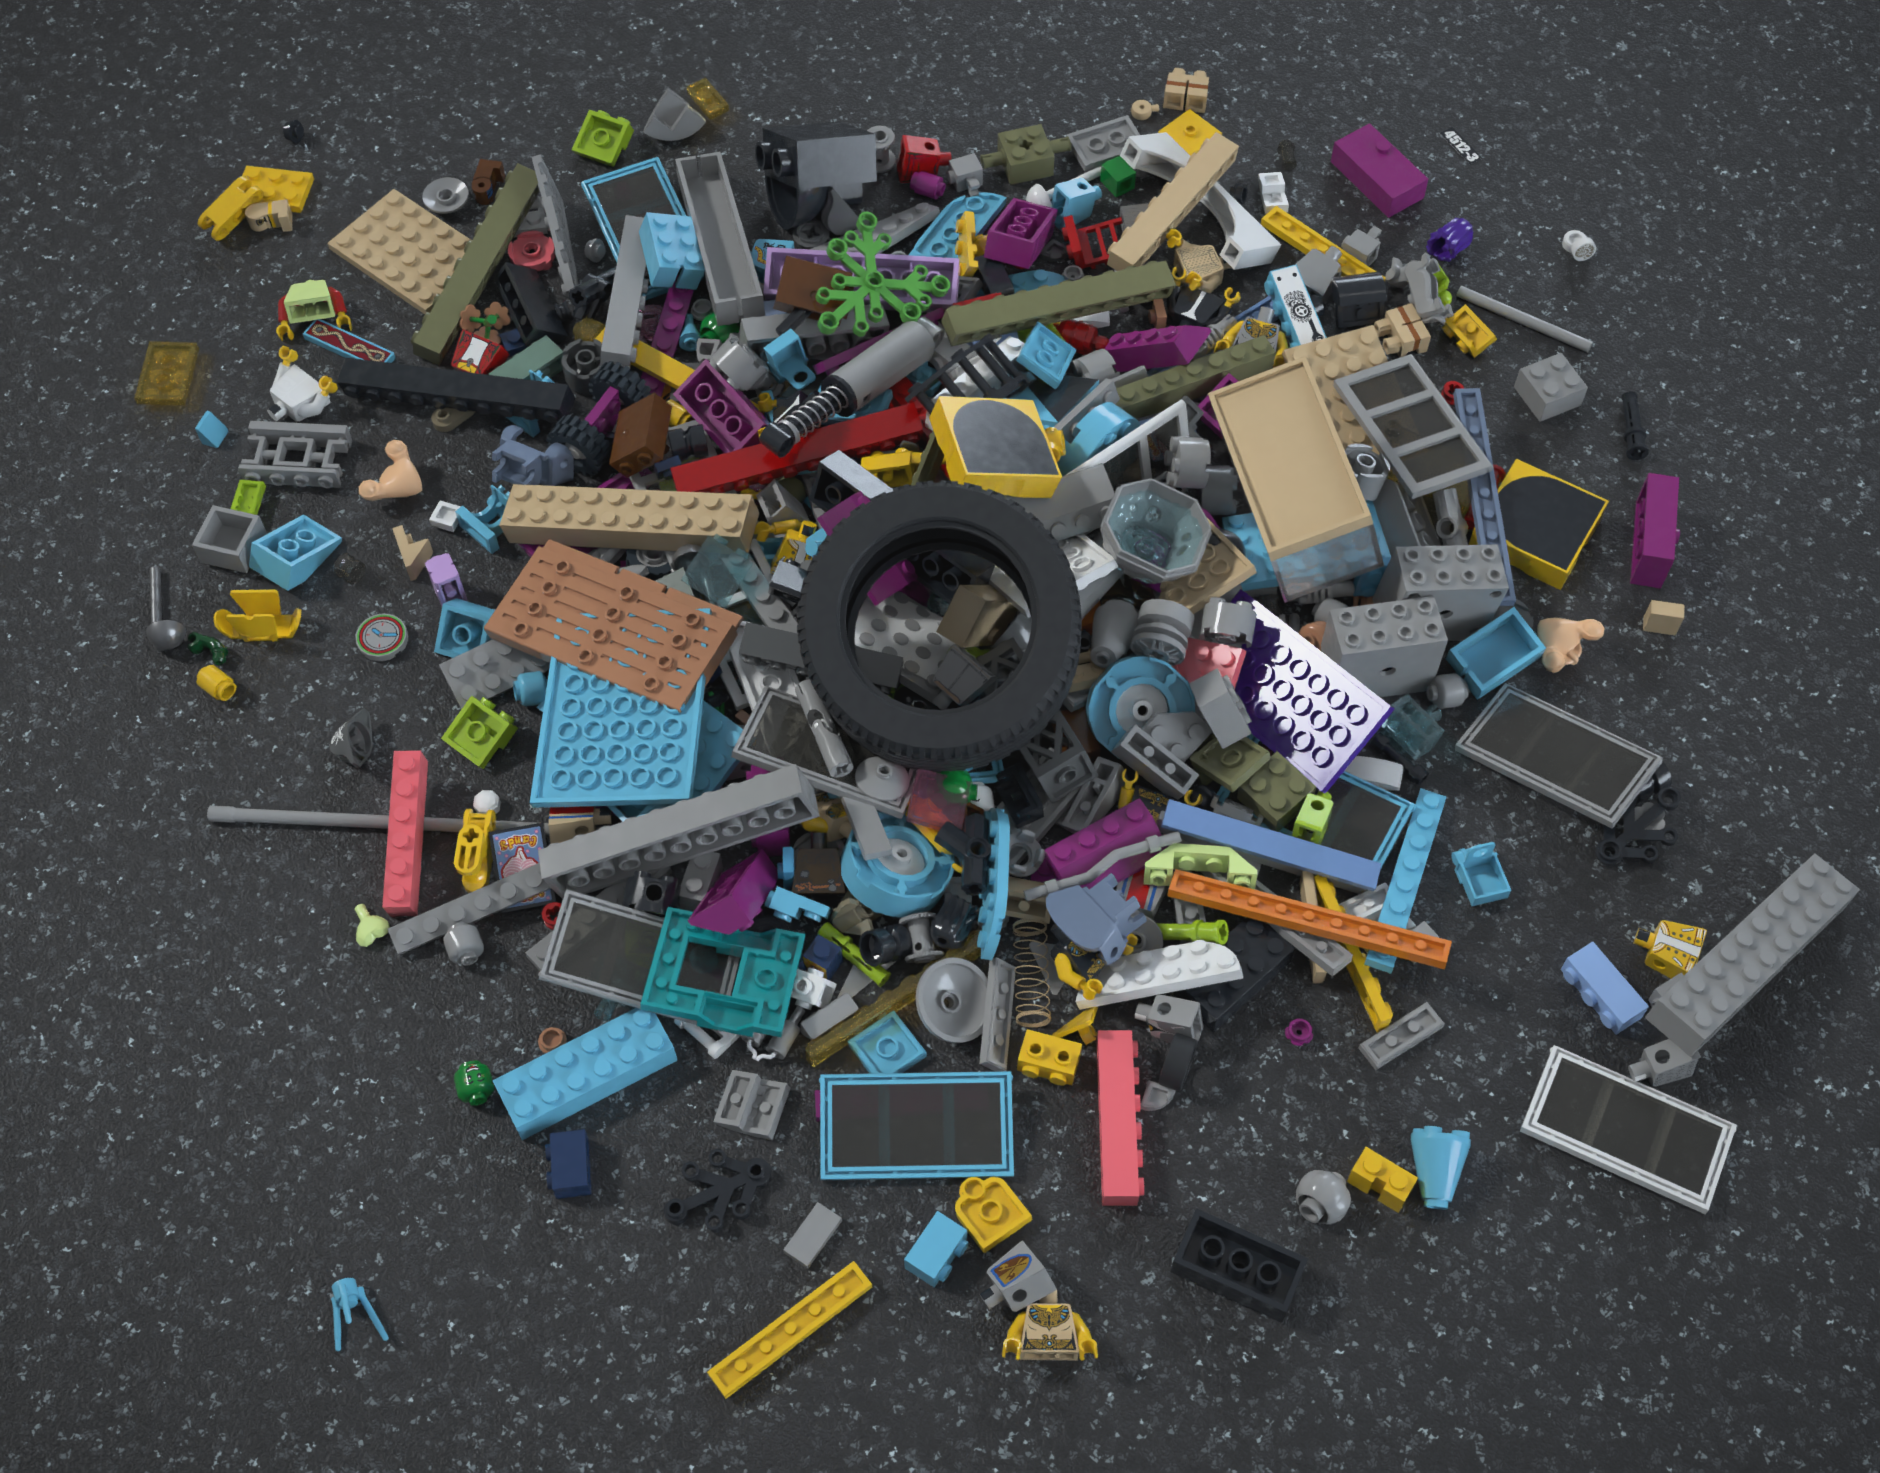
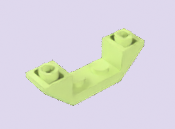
(1199, 858)

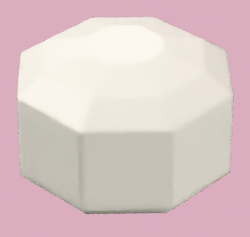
(486, 801)

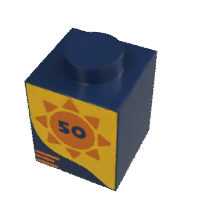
(823, 956)

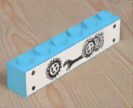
(1293, 306)

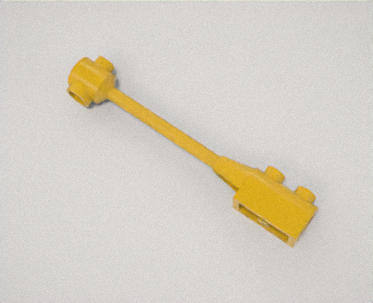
(899, 467)

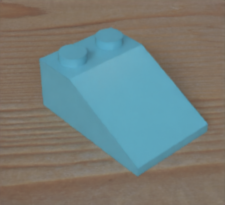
(292, 551)

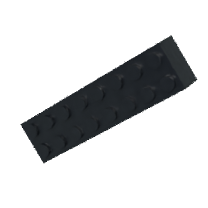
(938, 570)

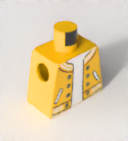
(794, 545)
(1671, 947)

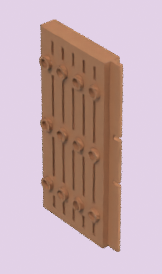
(569, 582)

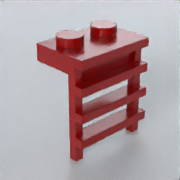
(1079, 244)

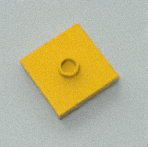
(1190, 131)

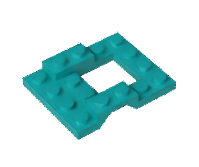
(761, 985)

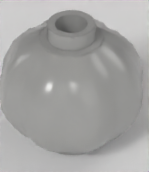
(1323, 1197)

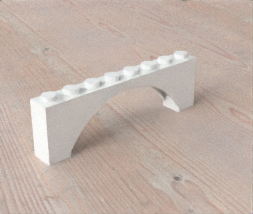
(1246, 239)

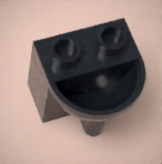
(807, 160)

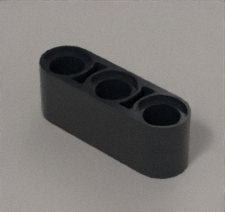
(993, 276)

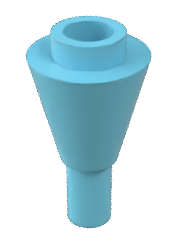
(689, 335)

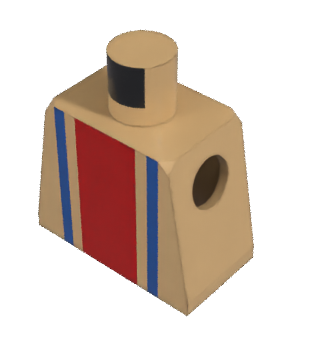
(573, 821)

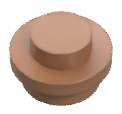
(551, 1039)

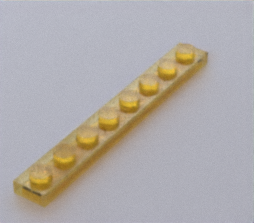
(825, 1046)

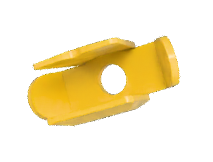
(262, 617)

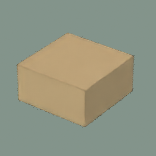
(1663, 617)

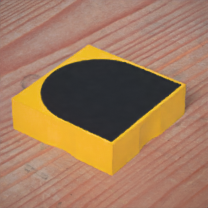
(996, 445)
(1545, 522)

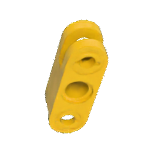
(230, 208)

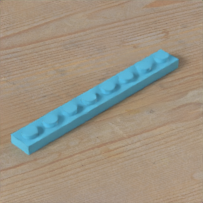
(1408, 870)

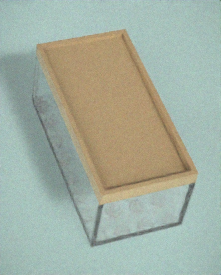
(1296, 479)

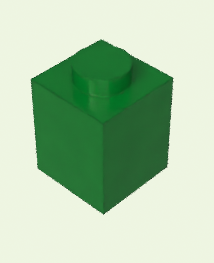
(1117, 176)

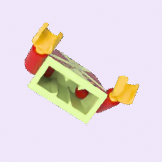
(310, 302)

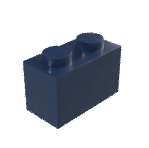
(569, 1164)

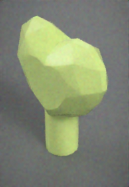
(369, 927)

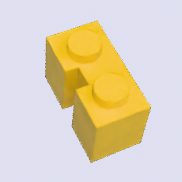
(1384, 1177)

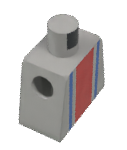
(1147, 895)

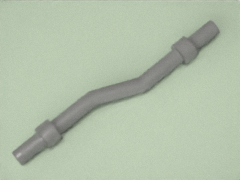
(1151, 844)

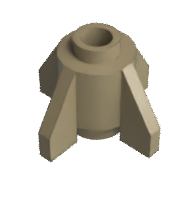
(853, 916)

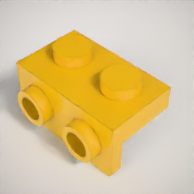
(1469, 330)

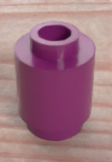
(927, 184)

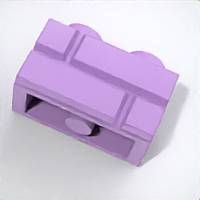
(445, 578)

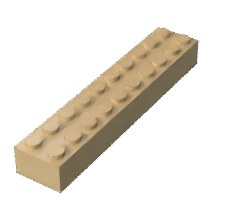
(626, 517)

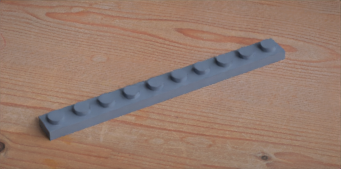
(1483, 488)

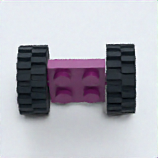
(613, 390)

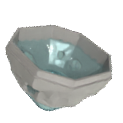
(1155, 531)

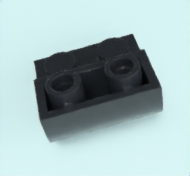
(1359, 299)

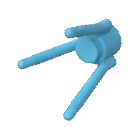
(346, 1297)

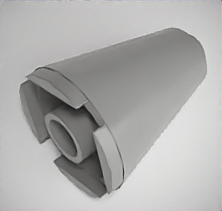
(1112, 631)

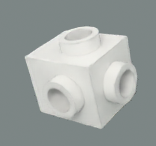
(812, 989)

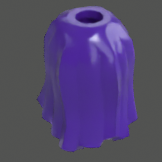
(1450, 239)

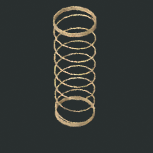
(1045, 1022)

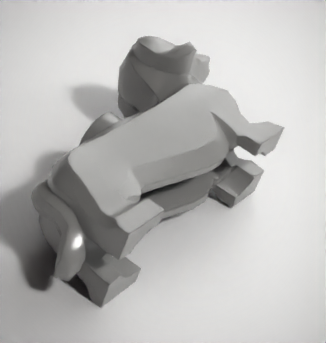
(1422, 286)

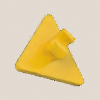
(1082, 1024)

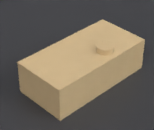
(976, 616)

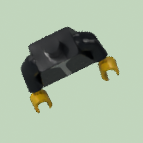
(1197, 306)
(784, 405)

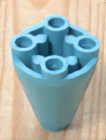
(1439, 1163)

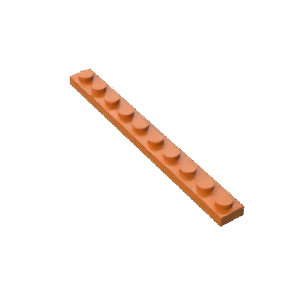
(1310, 919)

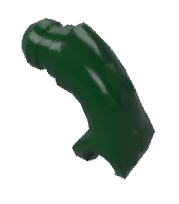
(201, 642)

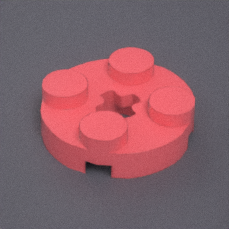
(540, 259)

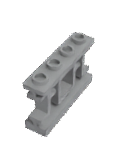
(301, 438)

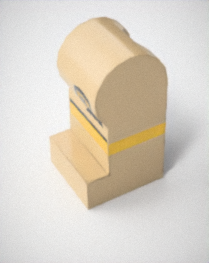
(269, 215)

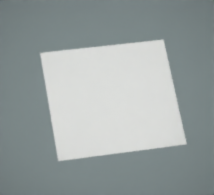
(897, 625)

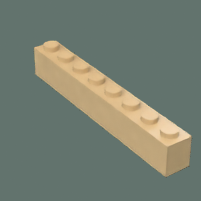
(1173, 203)

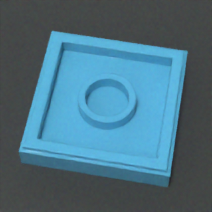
(887, 1046)

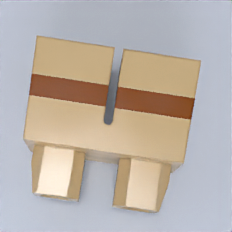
(1194, 85)
(1403, 331)

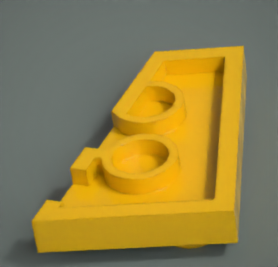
(964, 247)

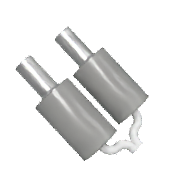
(778, 1046)

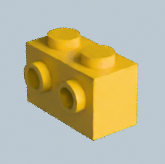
(1049, 1058)

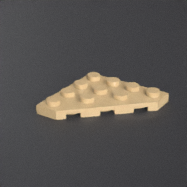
(1218, 572)

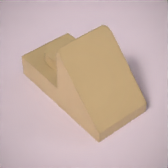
(413, 553)

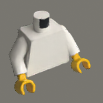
(296, 391)

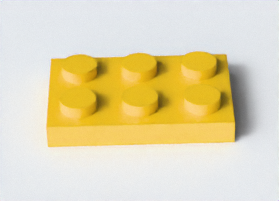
(281, 185)

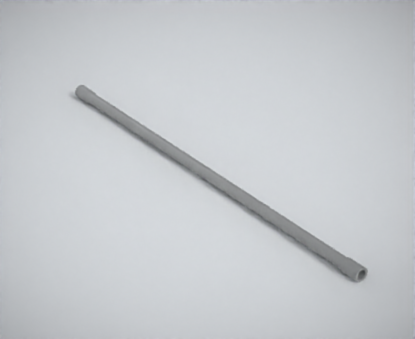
(233, 814)

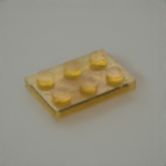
(166, 373)

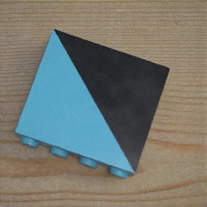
(1056, 404)

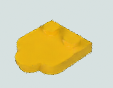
(990, 1211)

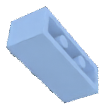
(1604, 988)

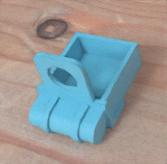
(787, 359)
(1481, 874)

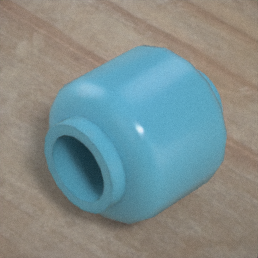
(530, 688)

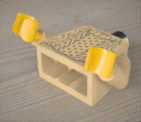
(1201, 263)

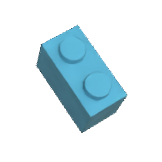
(936, 1249)

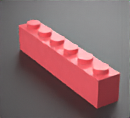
(405, 834)
(1118, 1118)

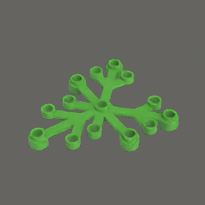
(855, 299)

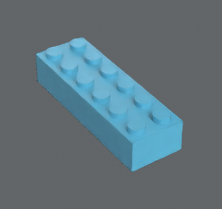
(585, 1071)

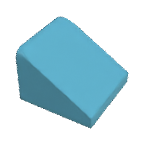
(211, 430)

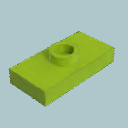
(248, 496)

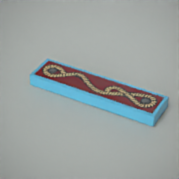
(345, 343)

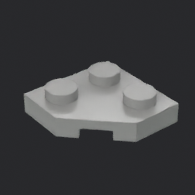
(1178, 732)

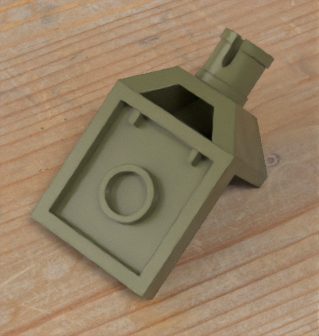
(1228, 765)

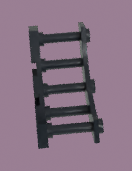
(1010, 385)

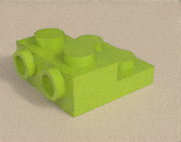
(603, 137)
(479, 731)

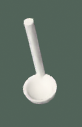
(1041, 197)

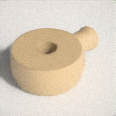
(1142, 109)

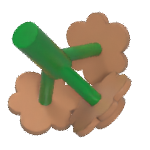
(495, 316)

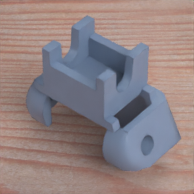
(529, 466)
(1096, 917)

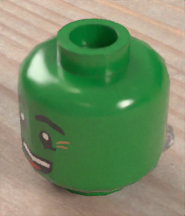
(473, 1082)

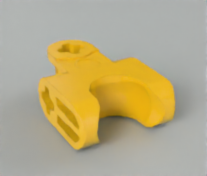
(473, 849)

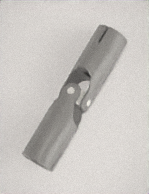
(824, 729)

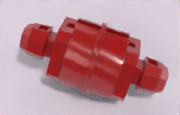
(1081, 336)

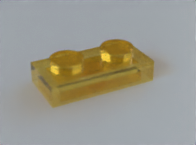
(707, 98)

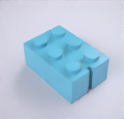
(668, 245)
(1495, 653)

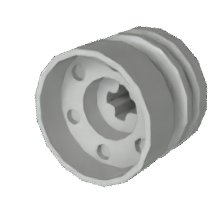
(1163, 631)

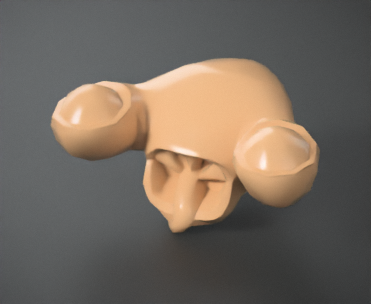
(397, 479)
(1563, 640)

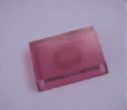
(934, 805)

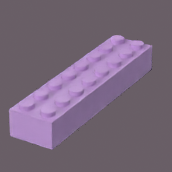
(889, 265)

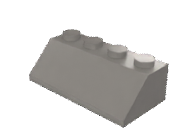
(1075, 505)
(1404, 519)

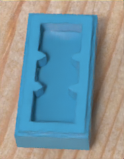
(786, 869)

